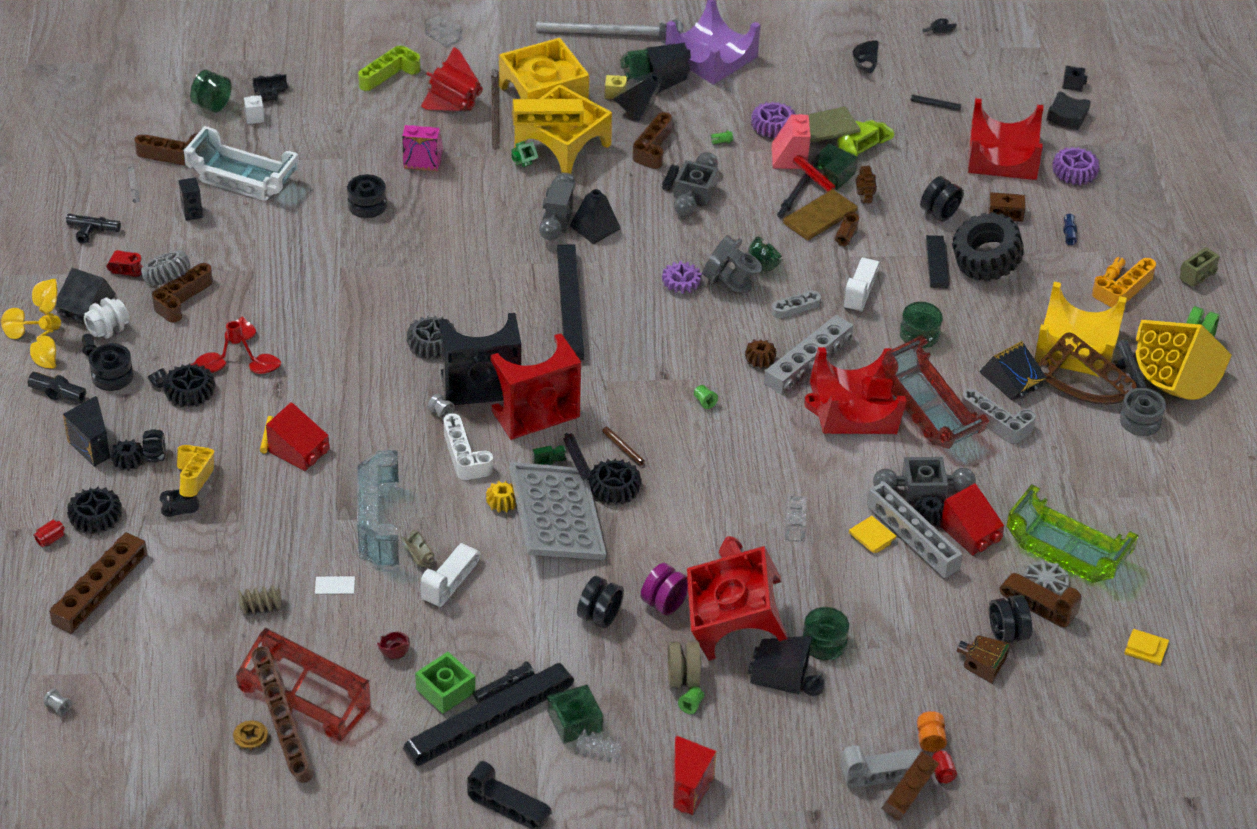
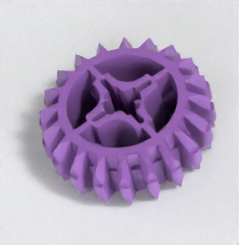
(770, 118)
(1076, 165)

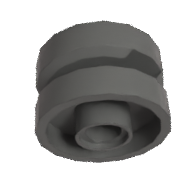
(1142, 411)

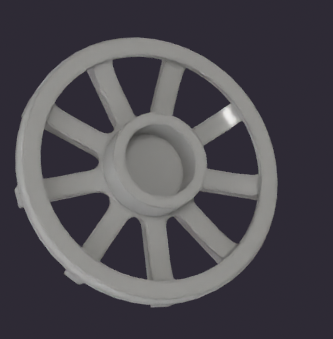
(1046, 577)

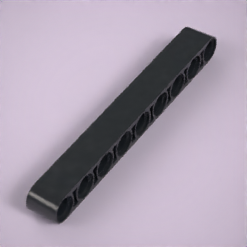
(570, 298)
(487, 714)

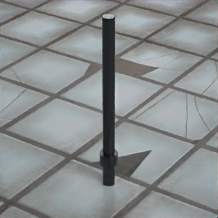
(788, 203)

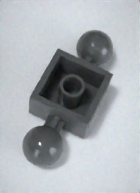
(695, 183)
(557, 206)
(925, 477)

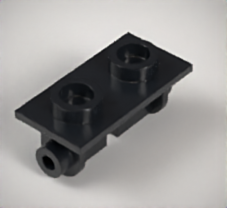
(263, 82)

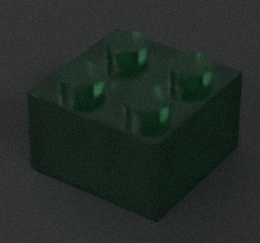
(575, 711)

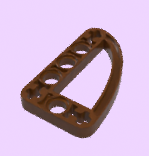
(1088, 361)

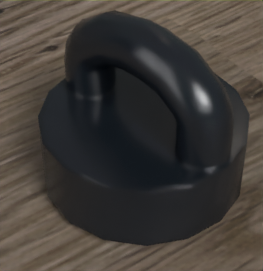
(156, 375)
(813, 685)

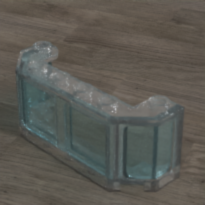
(374, 480)

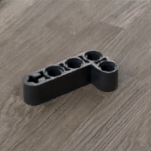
(504, 799)

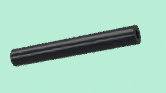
(940, 103)

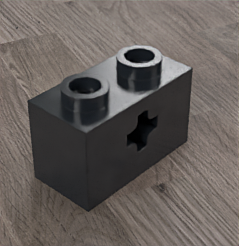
(190, 198)

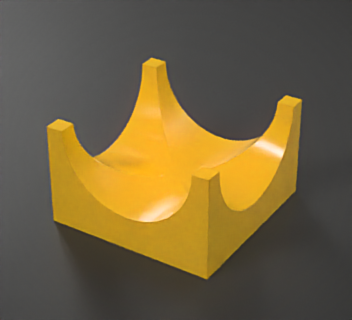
(541, 68)
(568, 140)
(1095, 328)

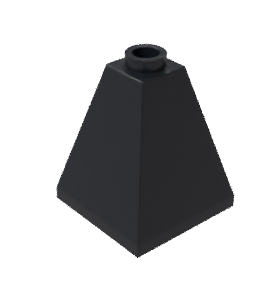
(638, 95)
(595, 217)

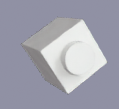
(254, 109)

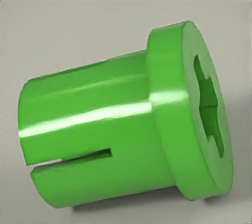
(706, 397)
(690, 701)

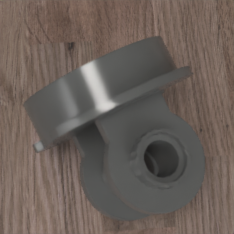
(745, 265)

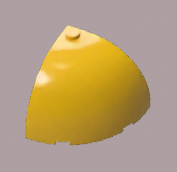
(1180, 358)

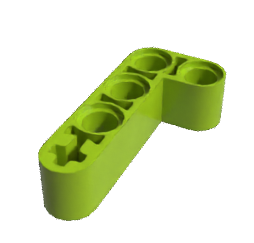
(387, 65)

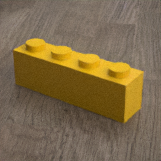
(547, 112)

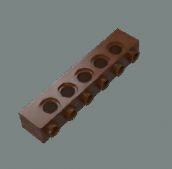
(98, 582)

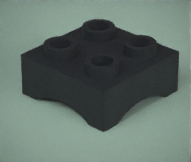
(1068, 111)

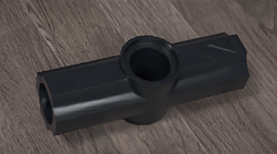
(56, 387)

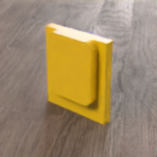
(872, 534)
(1146, 647)

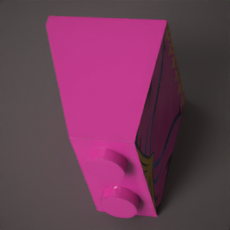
(421, 148)

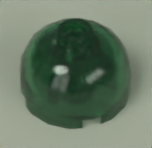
(765, 254)

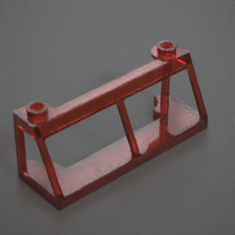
(281, 647)

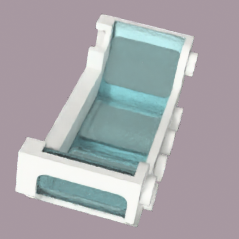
(236, 168)

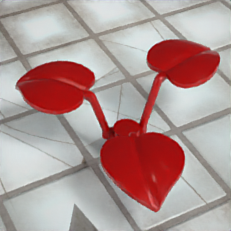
(235, 333)

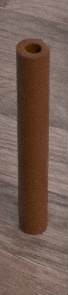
(623, 446)

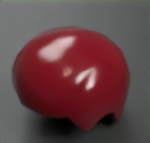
(394, 645)

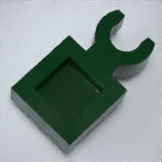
(547, 455)

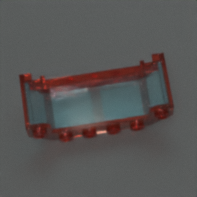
(929, 397)

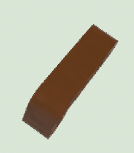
(647, 146)
(161, 148)
(169, 297)
(1043, 602)

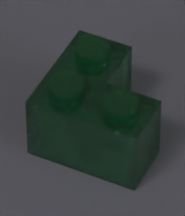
(635, 63)
(837, 165)

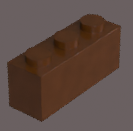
(910, 786)

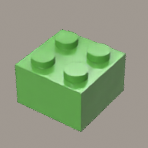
(445, 682)

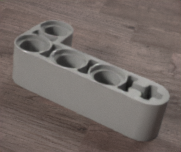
(1002, 423)
(875, 769)

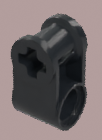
(178, 503)

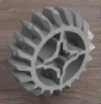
(165, 268)

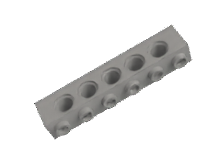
(800, 360)
(914, 530)

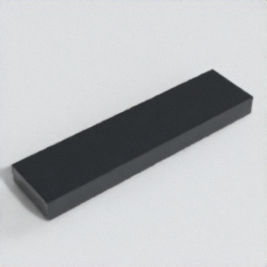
(936, 261)

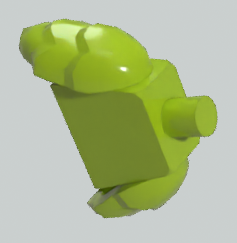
(870, 135)

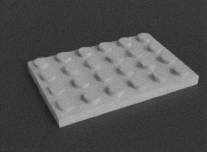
(556, 512)

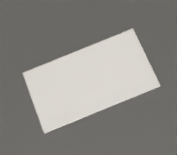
(334, 585)

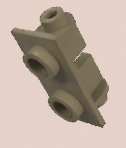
(422, 554)

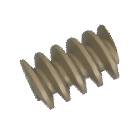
(260, 600)

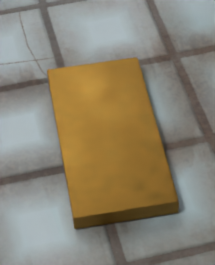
(819, 214)

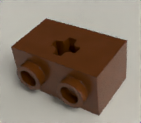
(1007, 204)

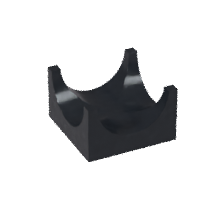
(467, 363)

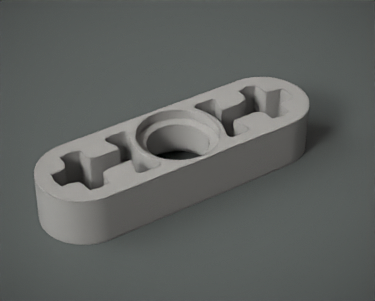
(807, 301)

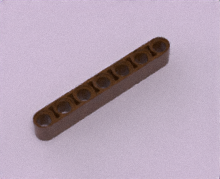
(285, 722)

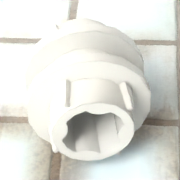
(106, 317)

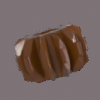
(760, 353)

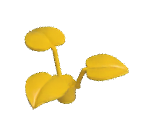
(12, 322)

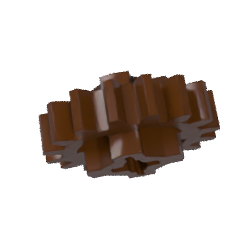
(866, 184)

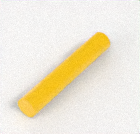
(264, 444)

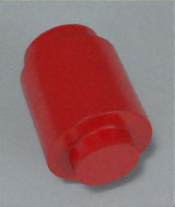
(49, 533)
(946, 770)

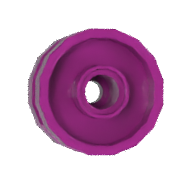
(665, 589)

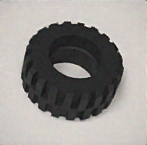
(990, 263)

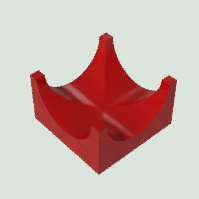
(1005, 147)
(539, 393)
(842, 402)
(733, 596)

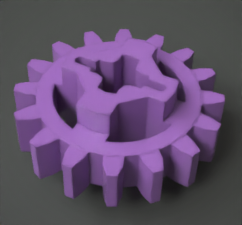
(681, 277)

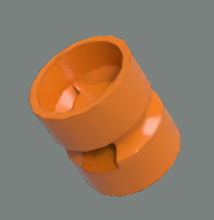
(931, 731)

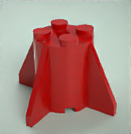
(453, 85)

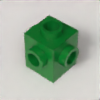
(524, 153)

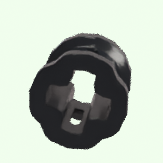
(272, 93)

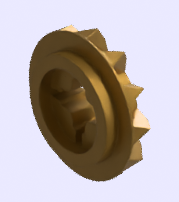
(247, 728)

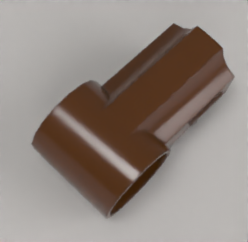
(847, 229)

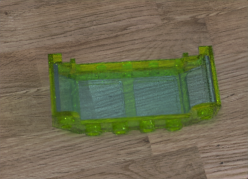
(1067, 541)

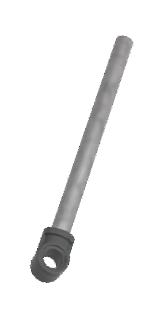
(608, 28)

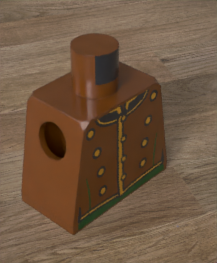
(984, 656)

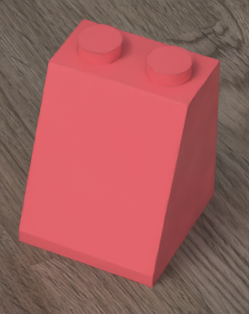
(790, 142)

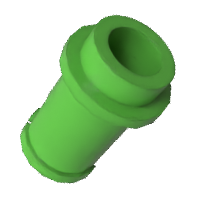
(722, 137)

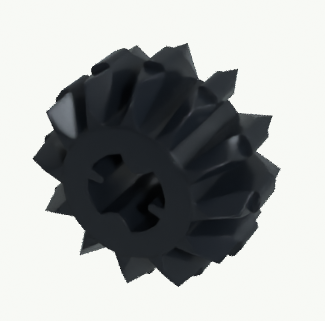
(154, 445)
(127, 454)
(930, 509)

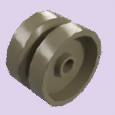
(684, 664)

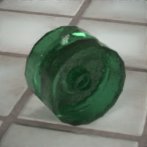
(210, 91)
(919, 320)
(828, 632)

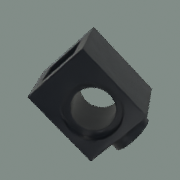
(1074, 78)

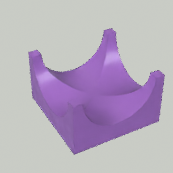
(714, 46)

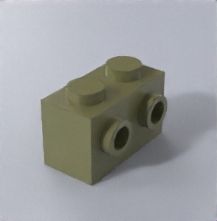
(1199, 267)

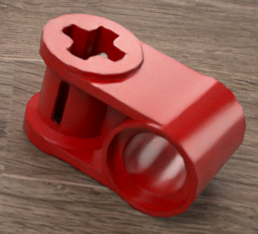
(125, 263)

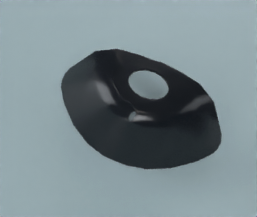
(866, 52)

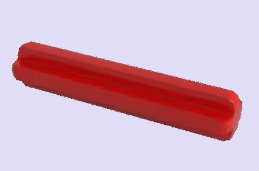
(813, 173)

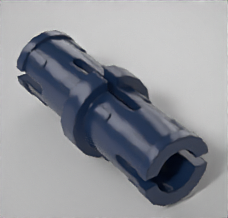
(1070, 229)

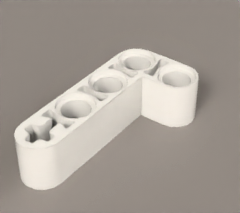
(860, 285)
(466, 463)
(440, 585)

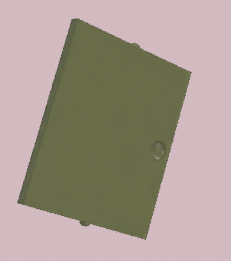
(831, 124)

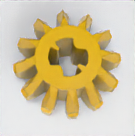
(501, 496)

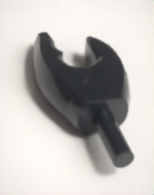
(940, 26)

